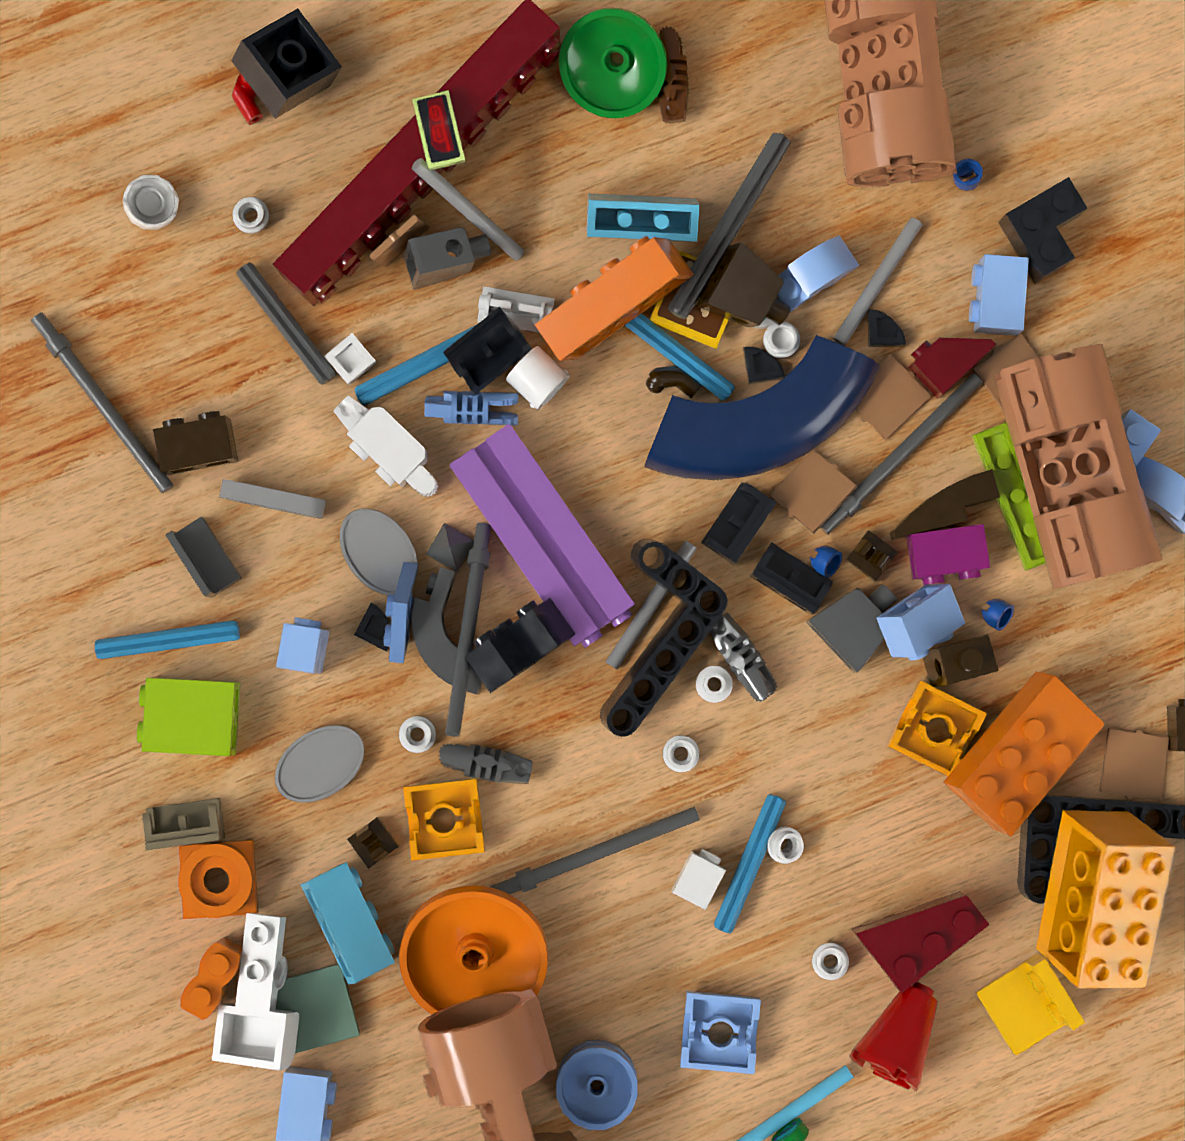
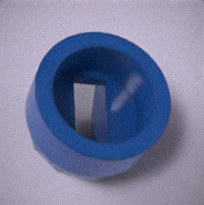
(965, 169)
(826, 561)
(998, 614)

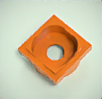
(237, 860)

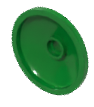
(597, 80)

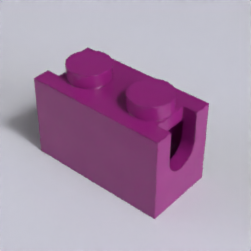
(947, 553)

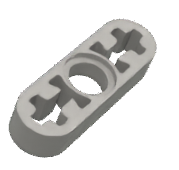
(272, 499)

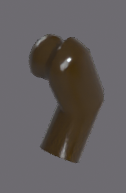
(669, 377)

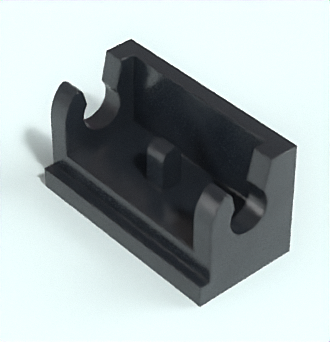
(487, 350)
(738, 522)
(791, 579)

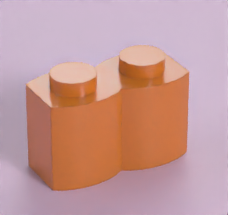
(211, 985)

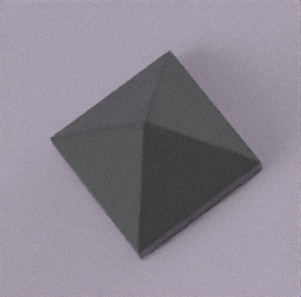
(450, 547)

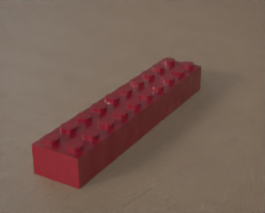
(389, 185)

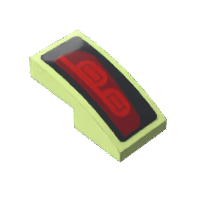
(438, 130)

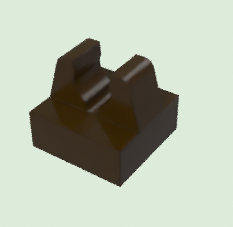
(871, 555)
(373, 842)

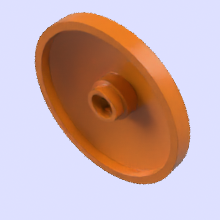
(441, 940)

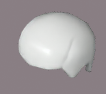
(150, 202)

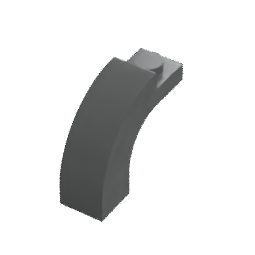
(430, 631)

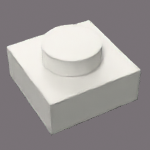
(350, 359)

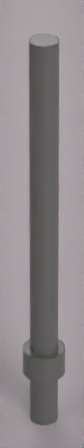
(60, 347)
(908, 446)
(478, 561)
(527, 879)

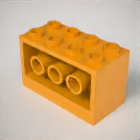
(1104, 899)

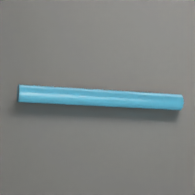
(799, 1106)

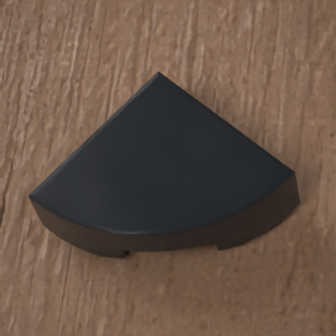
(883, 331)
(761, 366)
(373, 627)

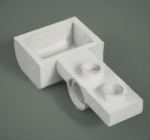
(253, 1028)

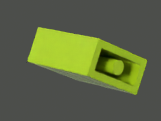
(189, 716)

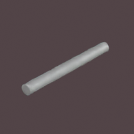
(468, 209)
(877, 281)
(645, 613)

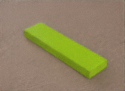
(999, 454)

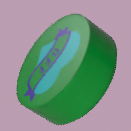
(793, 1131)

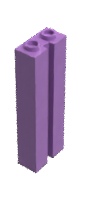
(542, 534)

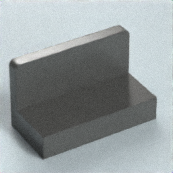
(204, 557)

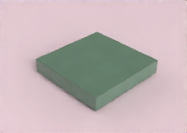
(322, 1006)

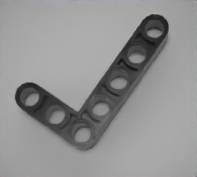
(666, 638)
(1031, 830)

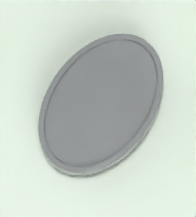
(375, 549)
(319, 763)

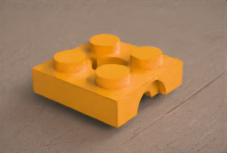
(911, 737)
(425, 838)

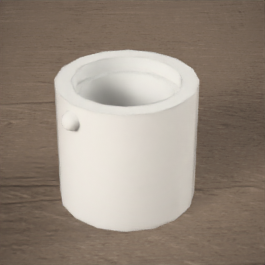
(537, 377)

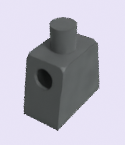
(431, 264)
(851, 625)

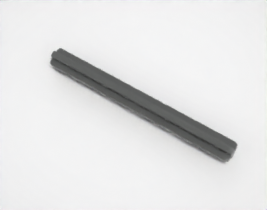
(729, 225)

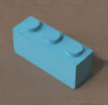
(642, 216)
(349, 922)

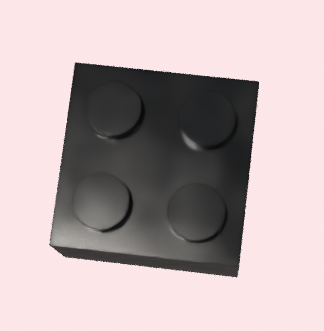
(286, 63)

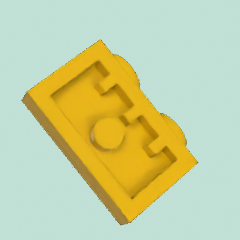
(1028, 1004)

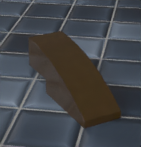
(948, 505)

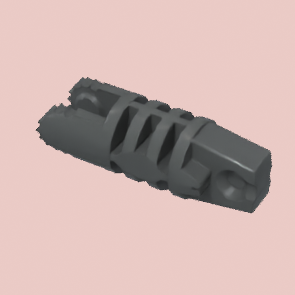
(743, 658)
(486, 763)

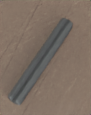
(286, 323)

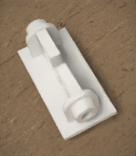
(522, 308)

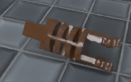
(675, 91)

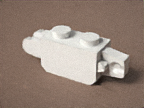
(388, 444)

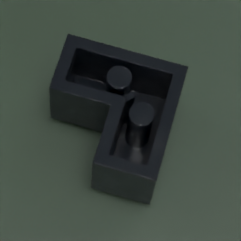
(1035, 226)
(518, 645)

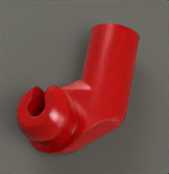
(244, 99)

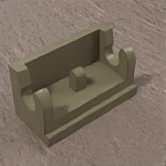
(183, 824)

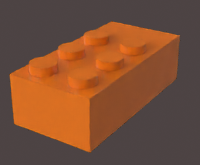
(614, 297)
(1024, 753)

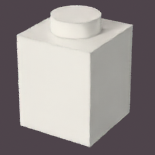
(699, 878)

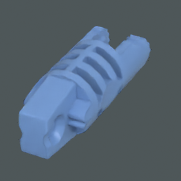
(471, 408)

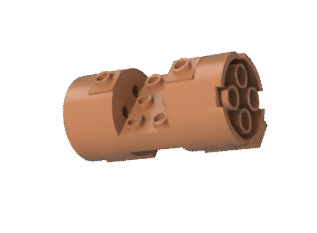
(894, 103)
(1077, 465)
(484, 1058)

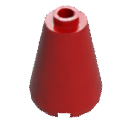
(900, 1038)

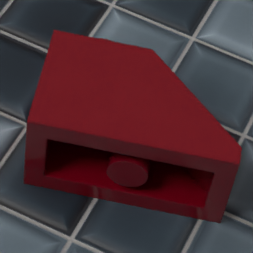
(947, 361)

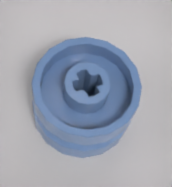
(592, 1107)

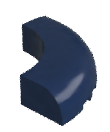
(766, 428)

